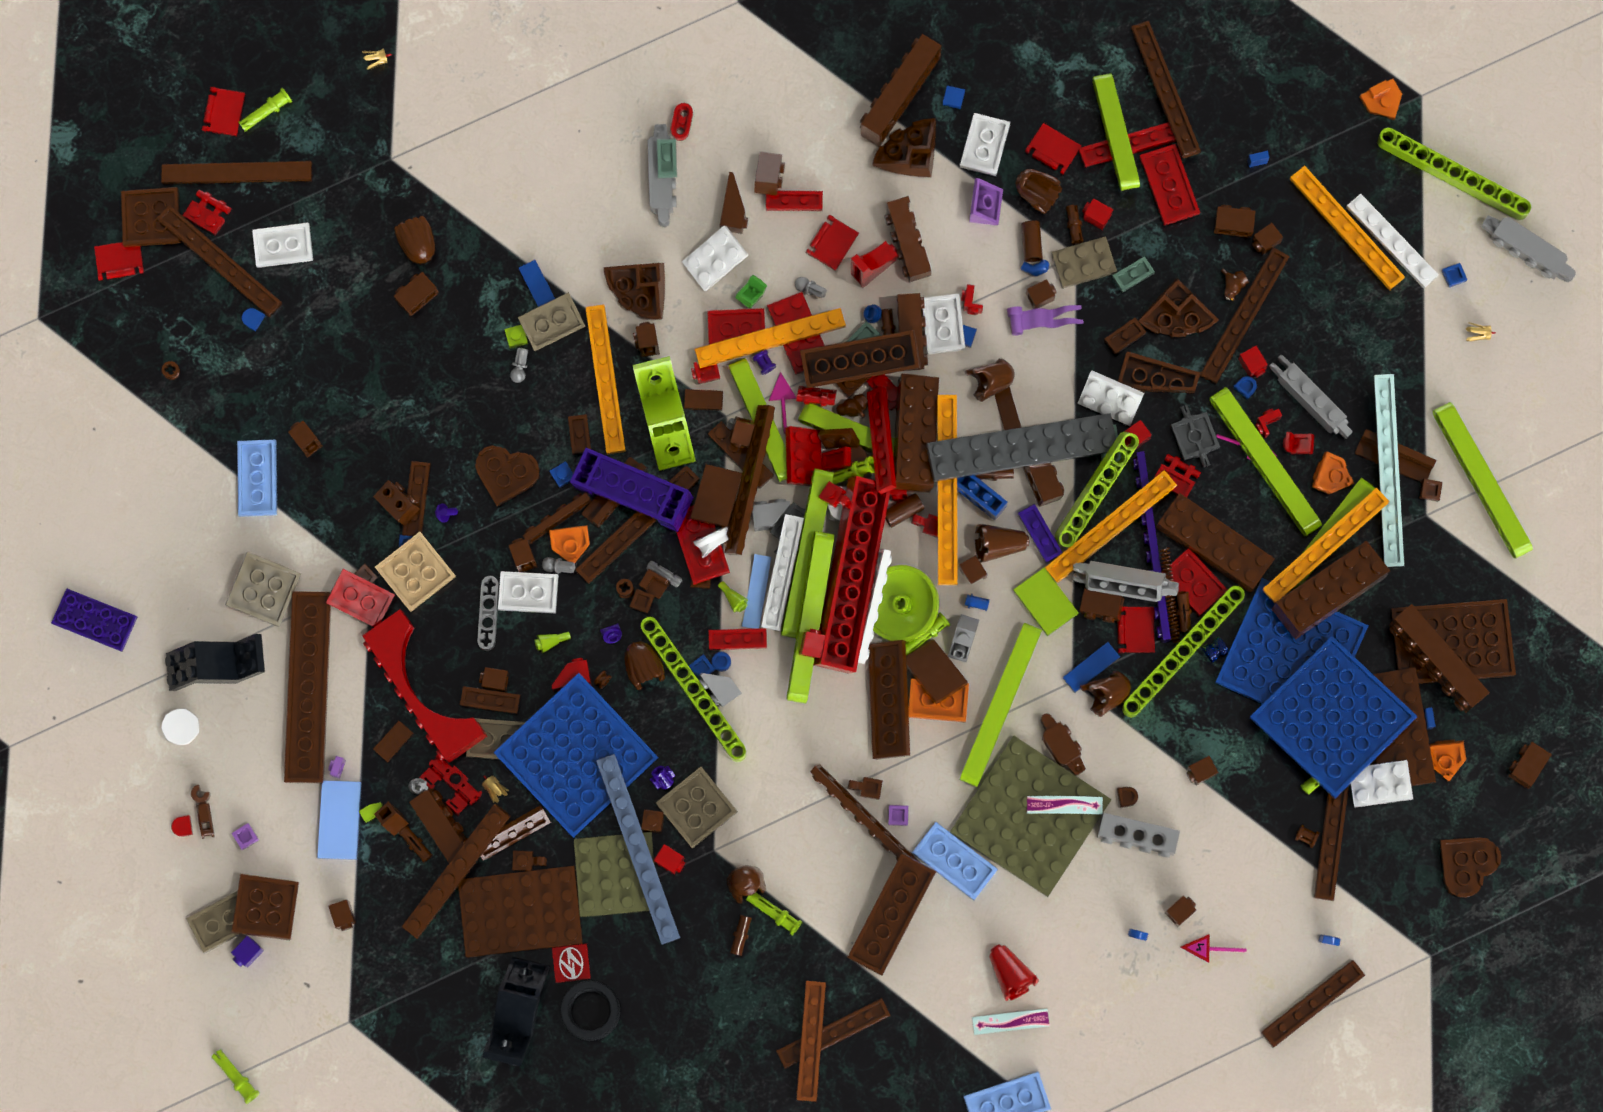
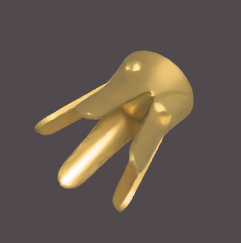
(379, 55)
(1485, 332)
(494, 787)

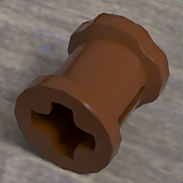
(621, 584)
(1307, 836)

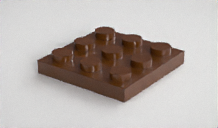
(140, 216)
(265, 907)

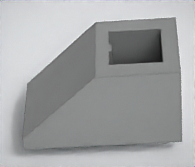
(767, 515)
(963, 638)
(721, 687)

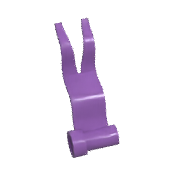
(1039, 317)

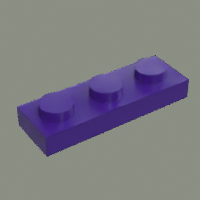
(1040, 533)

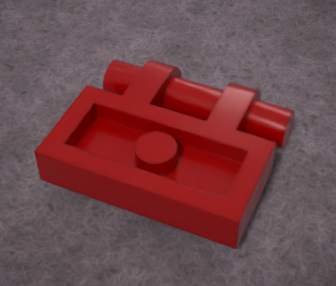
(205, 218)
(816, 395)
(1183, 483)

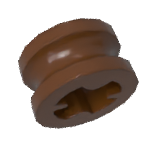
(165, 367)
(602, 679)

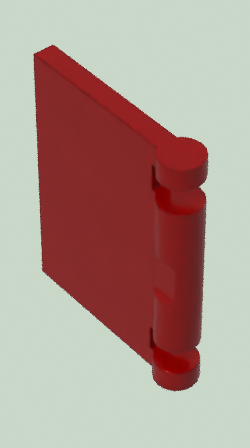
(223, 111)
(1053, 148)
(832, 242)
(118, 260)
(1137, 630)

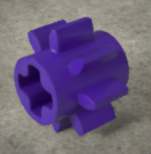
(662, 777)

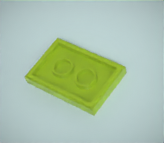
(1045, 601)

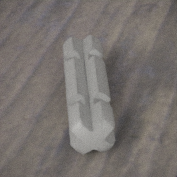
(675, 580)

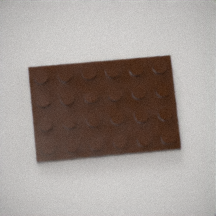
(1473, 630)
(1413, 741)
(520, 911)

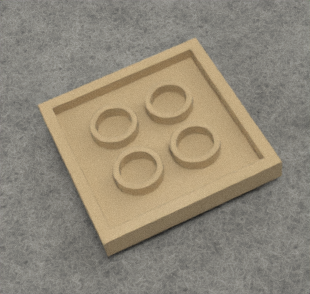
(415, 571)

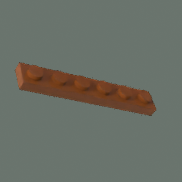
(811, 1041)

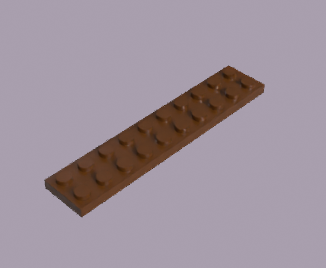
(307, 688)

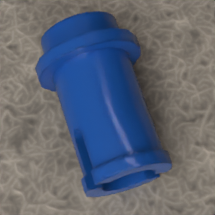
(976, 602)

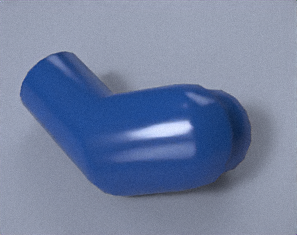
(1037, 269)

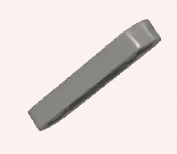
(488, 613)

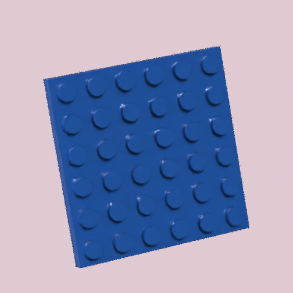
(1267, 653)
(1333, 717)
(559, 752)

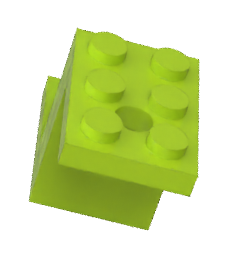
(664, 413)

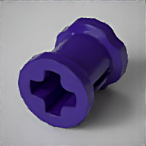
(764, 362)

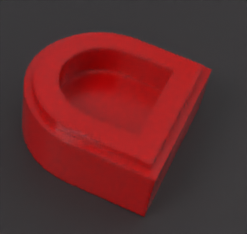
(182, 826)

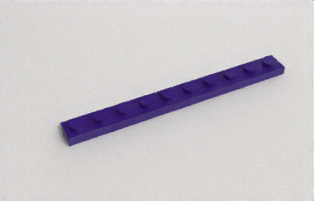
(1152, 555)

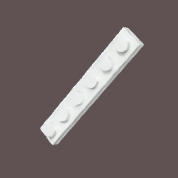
(1392, 241)
(782, 572)
(880, 579)

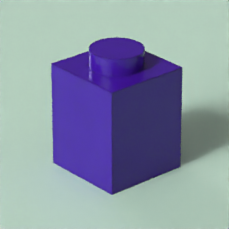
(246, 952)

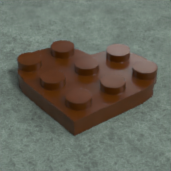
(506, 473)
(1467, 863)

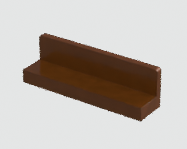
(1411, 463)
(601, 507)

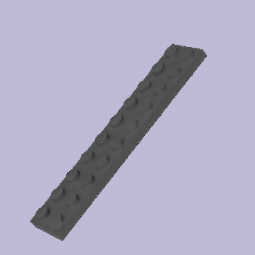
(1020, 447)

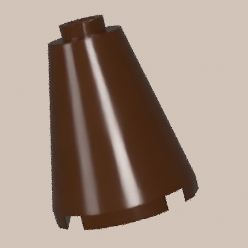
(999, 542)

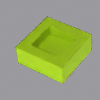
(516, 336)

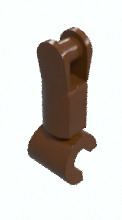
(203, 811)

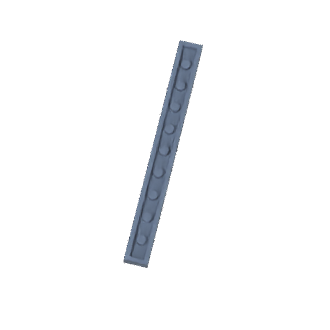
(638, 849)

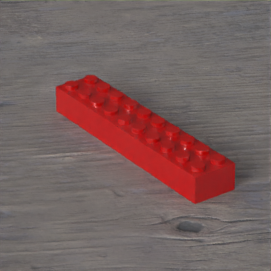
(852, 575)

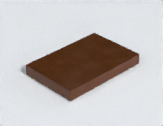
(716, 496)
(935, 671)

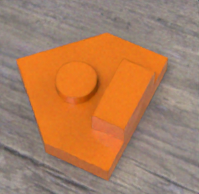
(1383, 99)
(1331, 474)
(570, 542)
(1448, 757)

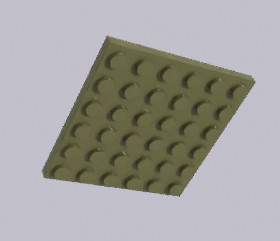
(1027, 845)

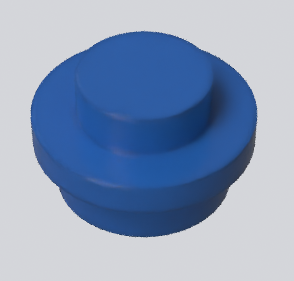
(872, 313)

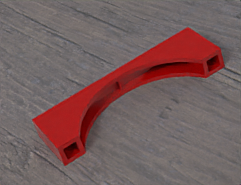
(389, 645)

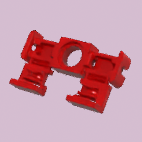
(466, 791)

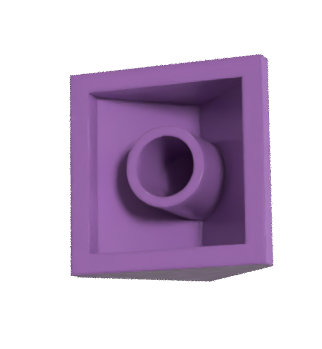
(986, 203)

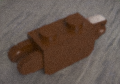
(1061, 746)

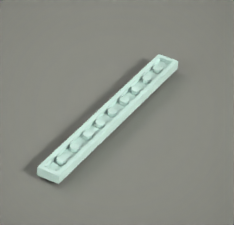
(1389, 469)

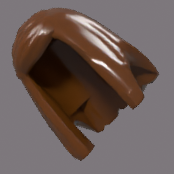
(1038, 189)
(416, 239)
(992, 378)
(642, 664)
(1108, 692)
(745, 881)

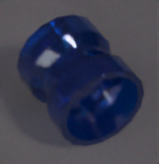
(1215, 649)

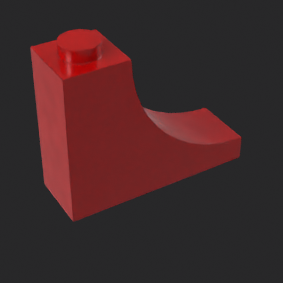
(869, 266)

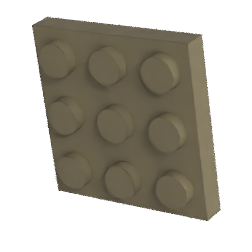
(263, 589)
(696, 807)

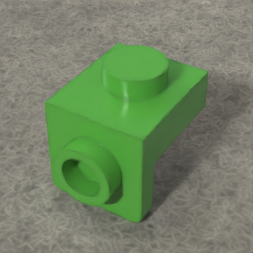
(751, 292)

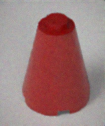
(1011, 972)

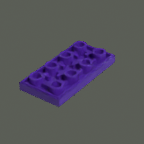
(94, 620)

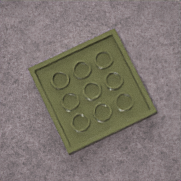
(608, 877)

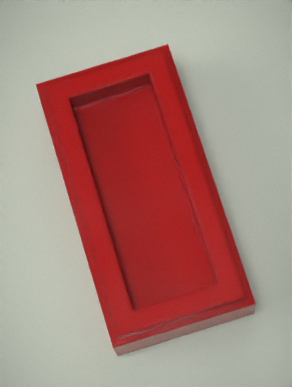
(836, 459)

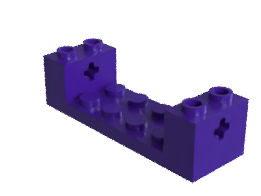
(632, 488)

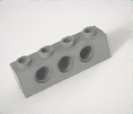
(1168, 835)

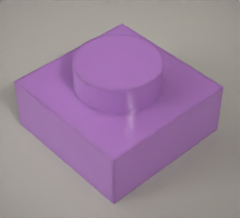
(336, 767)
(898, 815)
(245, 836)

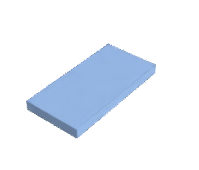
(257, 478)
(339, 820)
(954, 861)
(1017, 1095)

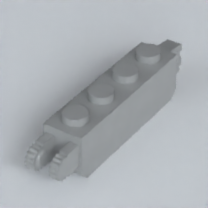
(660, 189)
(1529, 247)
(1311, 397)
(1124, 581)

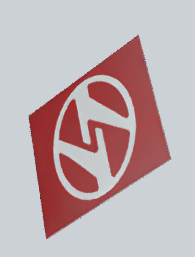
(571, 963)

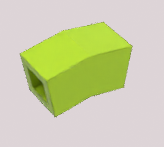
(368, 812)

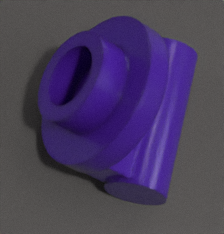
(443, 512)
(611, 634)

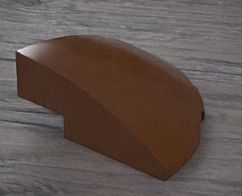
(909, 150)
(639, 288)
(1177, 313)

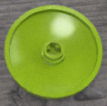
(907, 604)

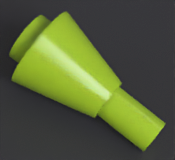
(737, 601)
(546, 642)

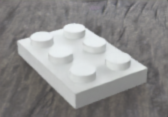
(985, 144)
(282, 245)
(715, 258)
(943, 324)
(1110, 396)
(528, 592)
(1382, 784)

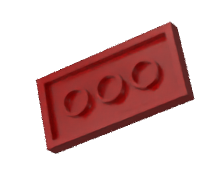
(1169, 184)
(789, 310)
(700, 568)

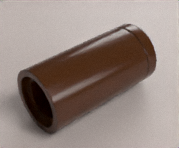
(1032, 241)
(903, 510)

